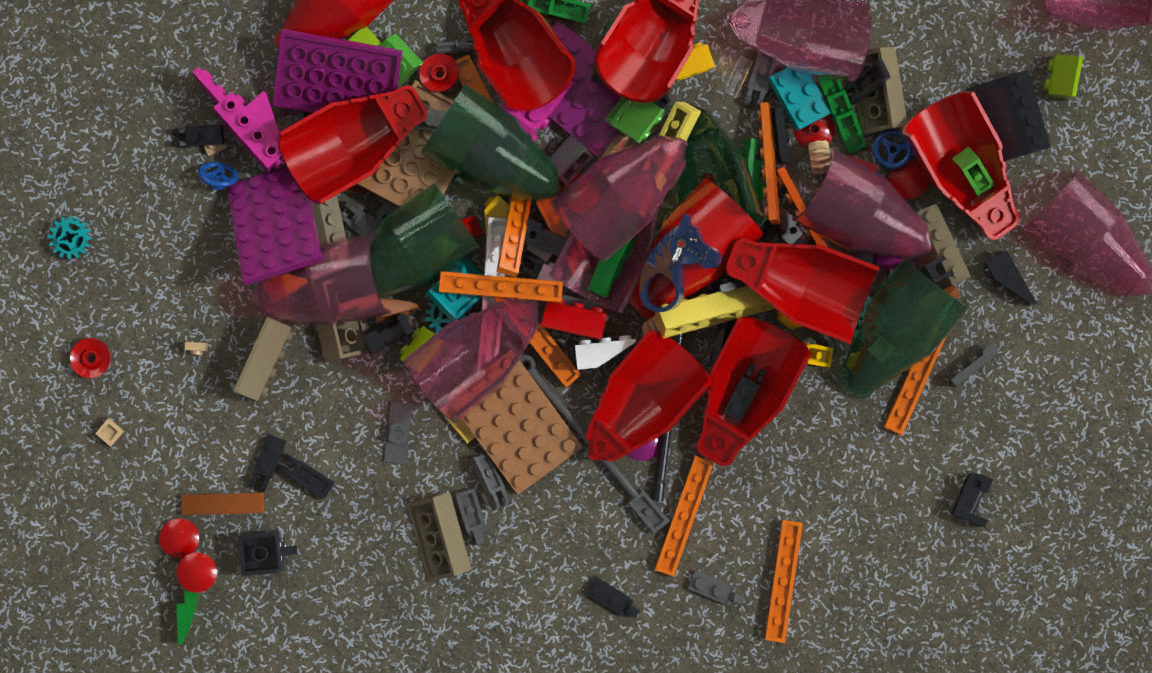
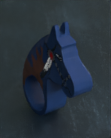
(668, 258)

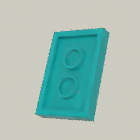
(799, 97)
(455, 304)

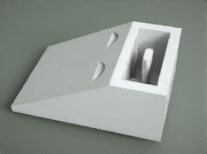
(596, 354)

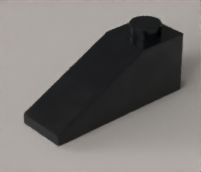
(1005, 273)

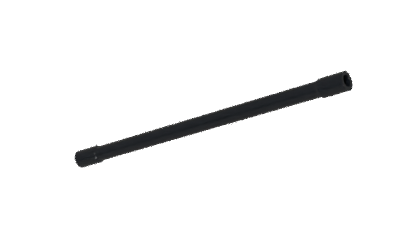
(659, 482)

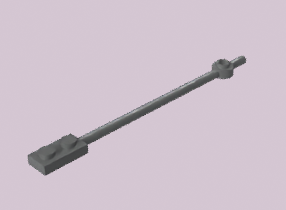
(640, 502)

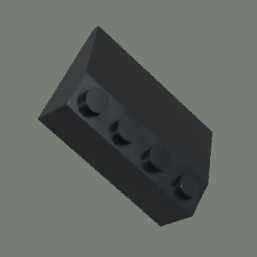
(1014, 114)

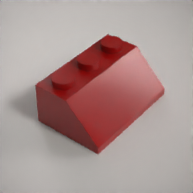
(575, 319)

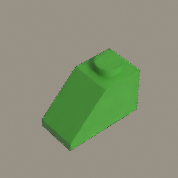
(973, 171)

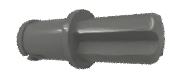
(455, 46)

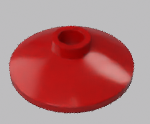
(439, 64)
(825, 132)
(80, 361)

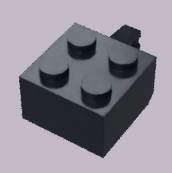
(263, 553)

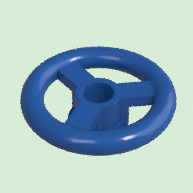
(889, 164)
(217, 179)

